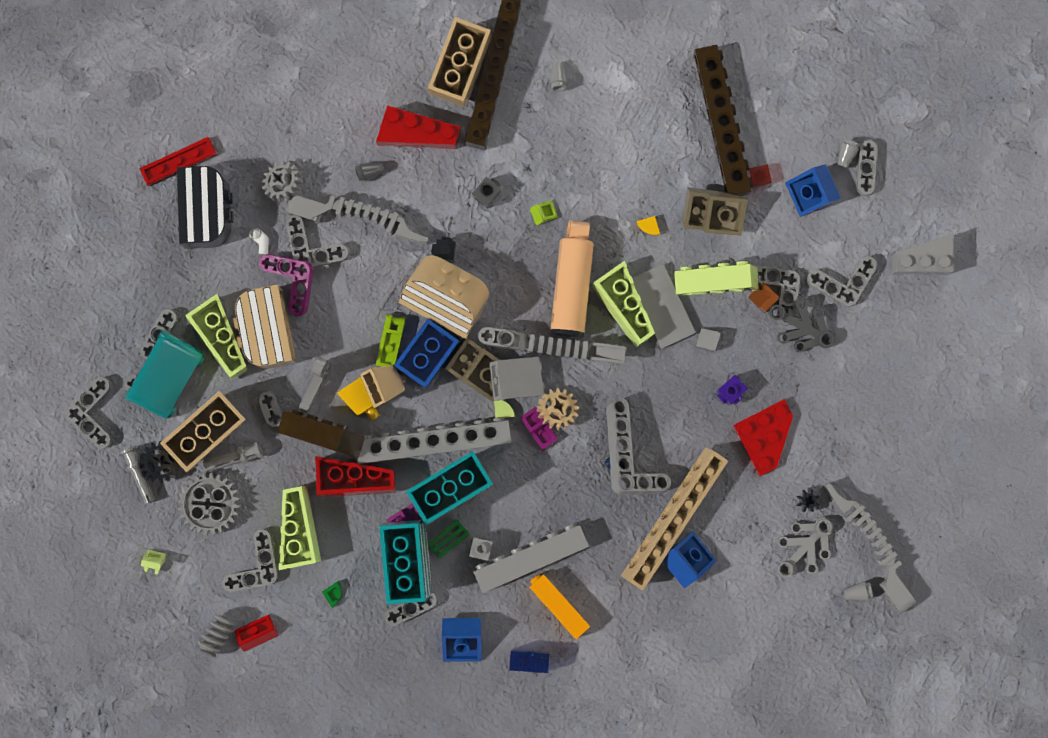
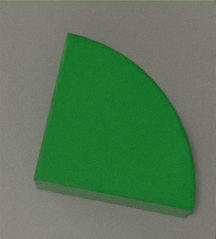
(333, 594)

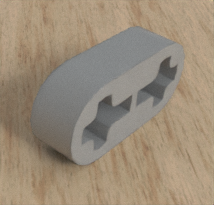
(267, 412)

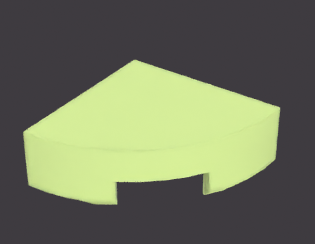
(503, 409)

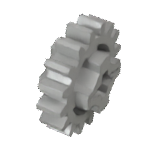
(290, 177)

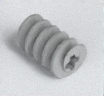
(215, 635)

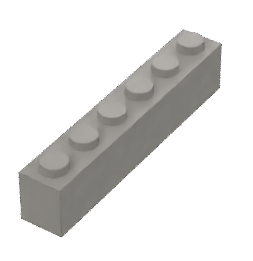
(530, 559)

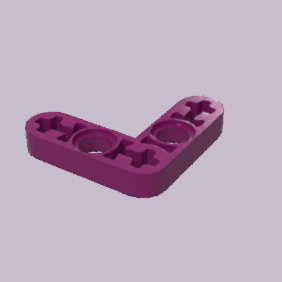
(298, 277)

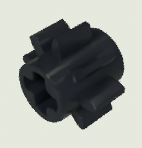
(812, 498)

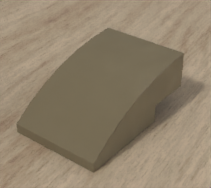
(714, 211)
(472, 367)

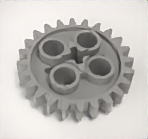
(207, 521)

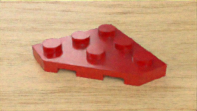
(765, 435)

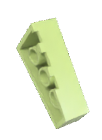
(716, 279)
(623, 302)
(215, 331)
(298, 531)

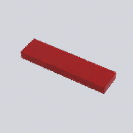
(184, 157)

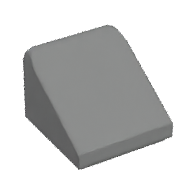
(708, 339)

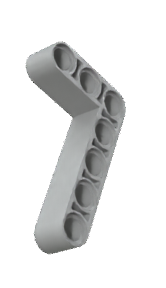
(626, 455)

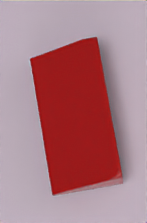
(256, 633)

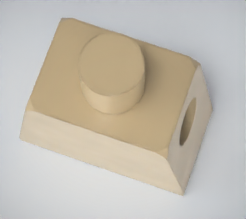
(383, 383)

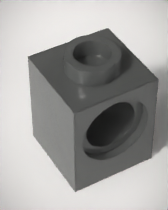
(483, 199)

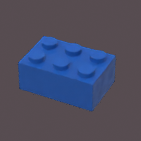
(427, 353)

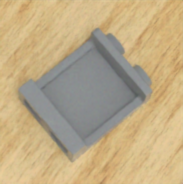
(516, 378)

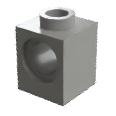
(481, 548)

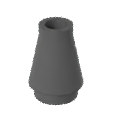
(369, 170)

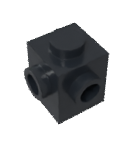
(445, 249)

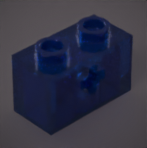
(529, 661)

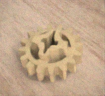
(554, 416)

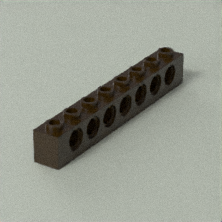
(712, 55)
(493, 74)

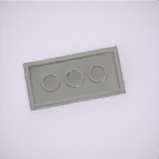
(663, 306)

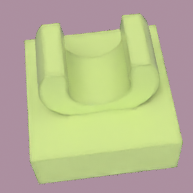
(153, 560)

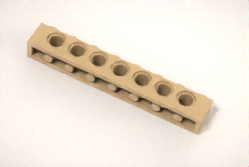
(674, 518)

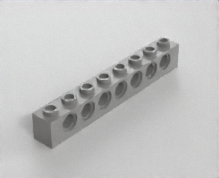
(499, 424)

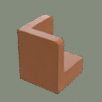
(763, 298)

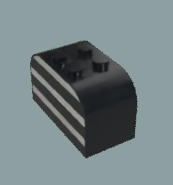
(203, 207)

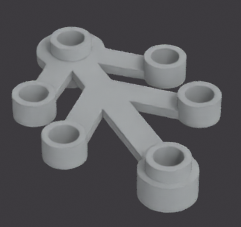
(807, 545)

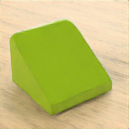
(543, 212)

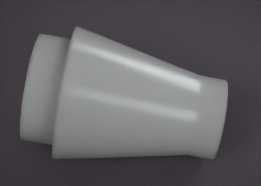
(558, 77)
(847, 153)
(859, 592)

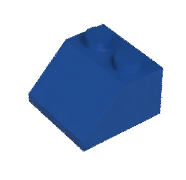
(813, 190)
(689, 559)
(461, 639)

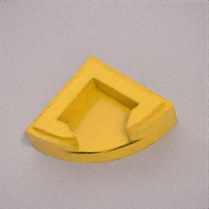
(649, 226)

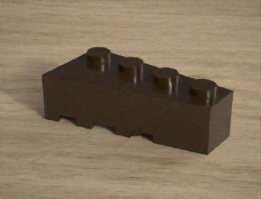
(321, 433)

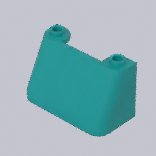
(164, 375)

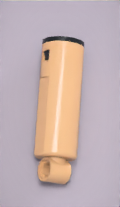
(572, 281)

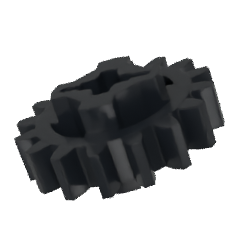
(153, 460)

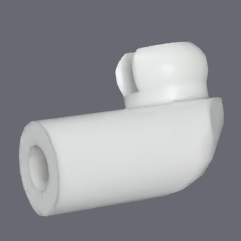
(262, 239)

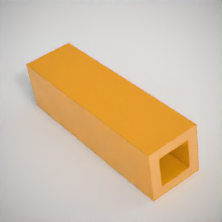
(558, 605)

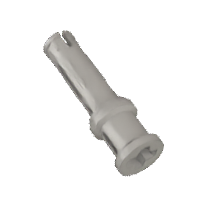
(241, 455)
(132, 459)

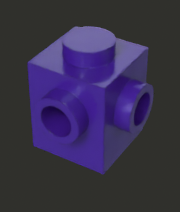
(731, 391)

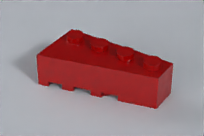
(414, 130)
(349, 479)

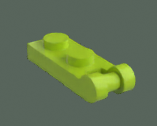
(390, 341)

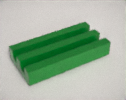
(436, 549)

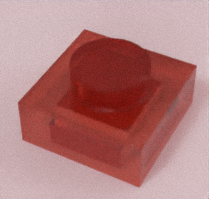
(760, 175)

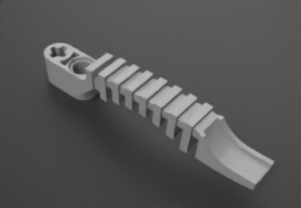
(313, 211)
(550, 346)
(892, 585)

